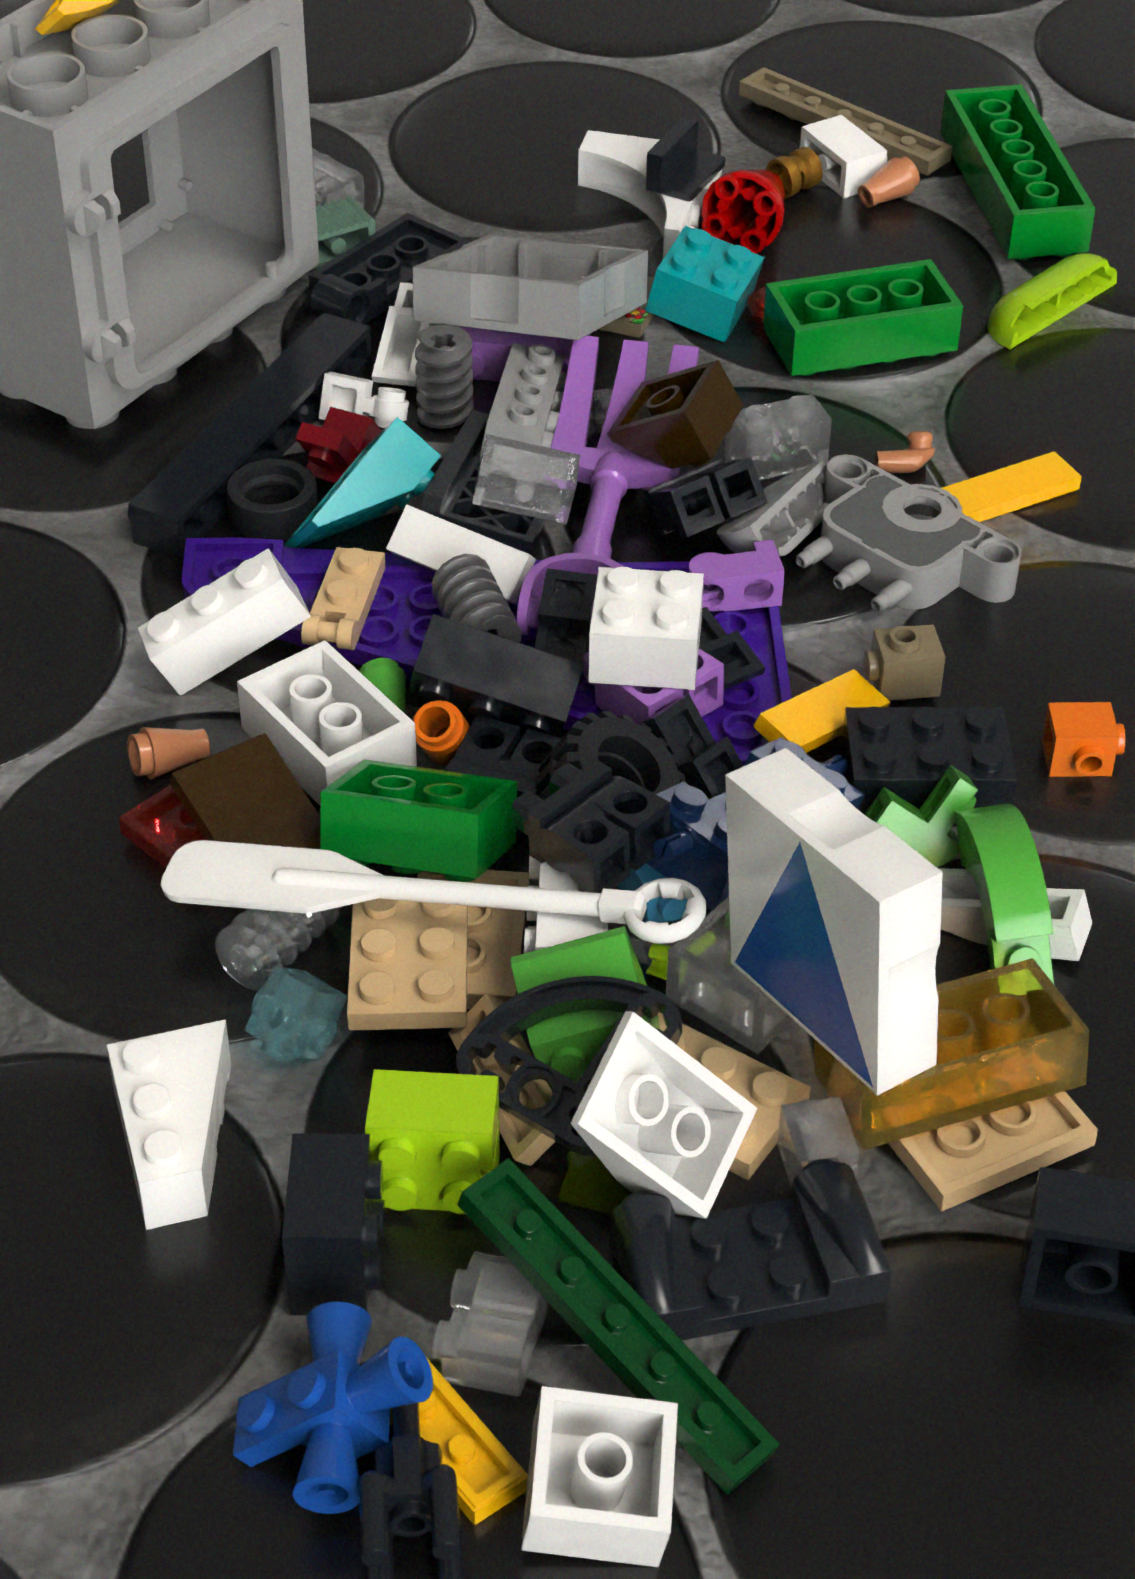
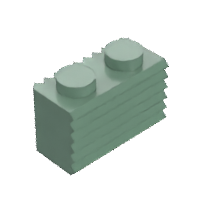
(341, 227)

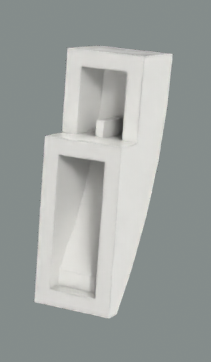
(396, 351)
(964, 914)

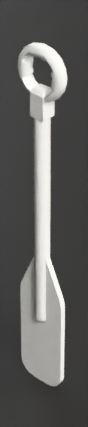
(323, 880)

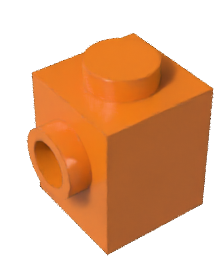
(1081, 739)

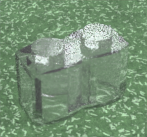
(491, 1326)

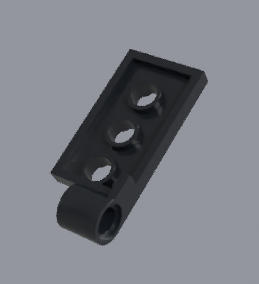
(368, 275)

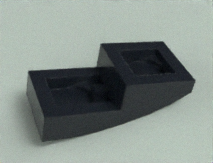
(566, 614)
(730, 649)
(701, 758)

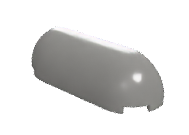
(790, 514)

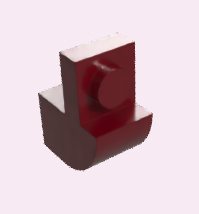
(335, 443)

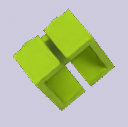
(432, 1135)

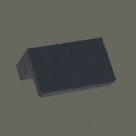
(677, 165)

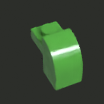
(930, 826)

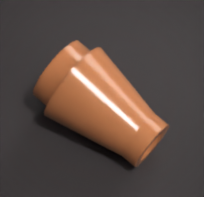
(890, 182)
(165, 750)

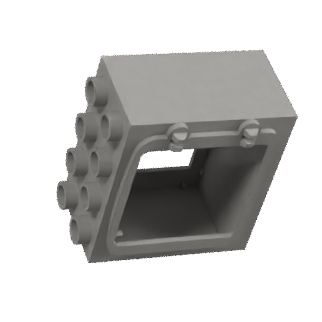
(231, 211)

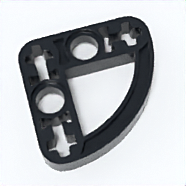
(542, 1003)

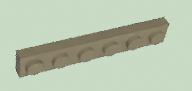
(812, 105)

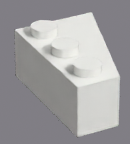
(171, 1116)

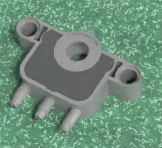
(905, 556)

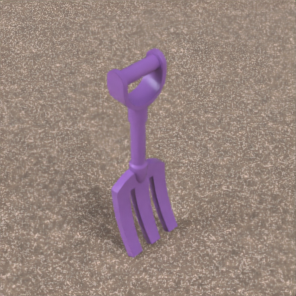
(607, 468)

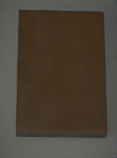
(248, 798)

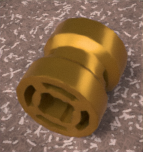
(800, 170)

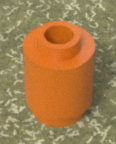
(440, 730)

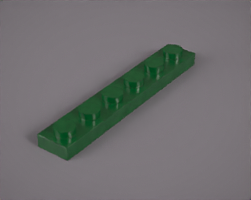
(617, 1323)

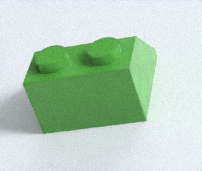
(574, 1038)

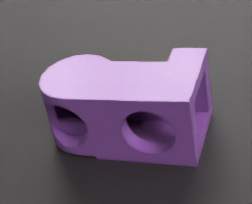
(741, 578)

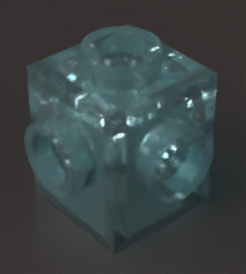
(295, 1015)

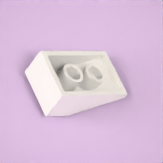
(662, 1119)

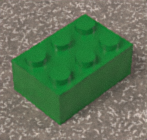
(418, 819)

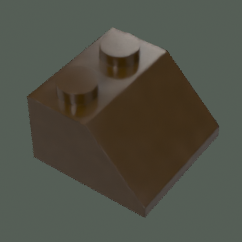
(679, 416)

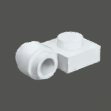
(355, 396)

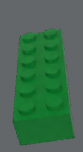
(1017, 172)

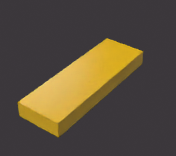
(1015, 486)
(818, 713)
(483, 1467)

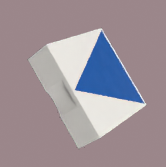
(834, 919)

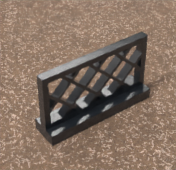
(455, 480)

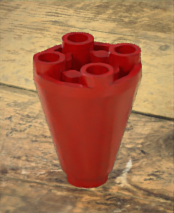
(745, 208)

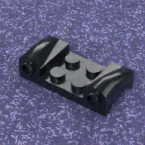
(754, 1259)

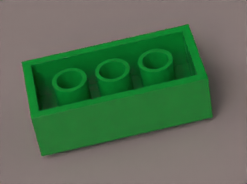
(862, 317)

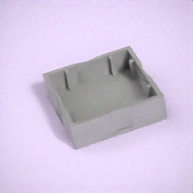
(530, 286)

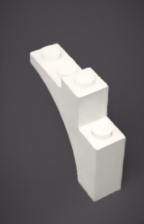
(619, 168)

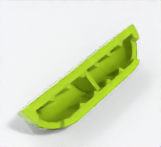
(1049, 297)

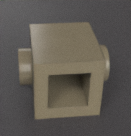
(905, 662)

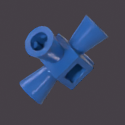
(332, 1406)

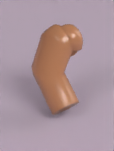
(909, 459)

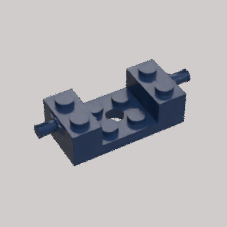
(698, 825)

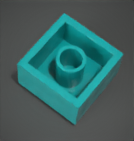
(704, 283)

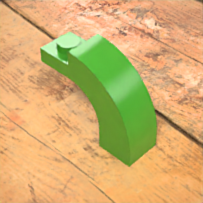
(1010, 884)

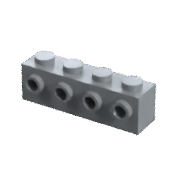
(528, 396)

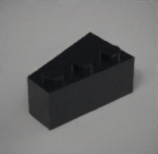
(493, 677)

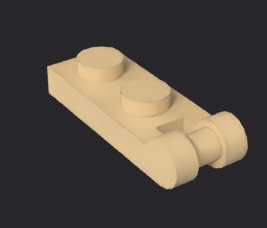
(344, 598)

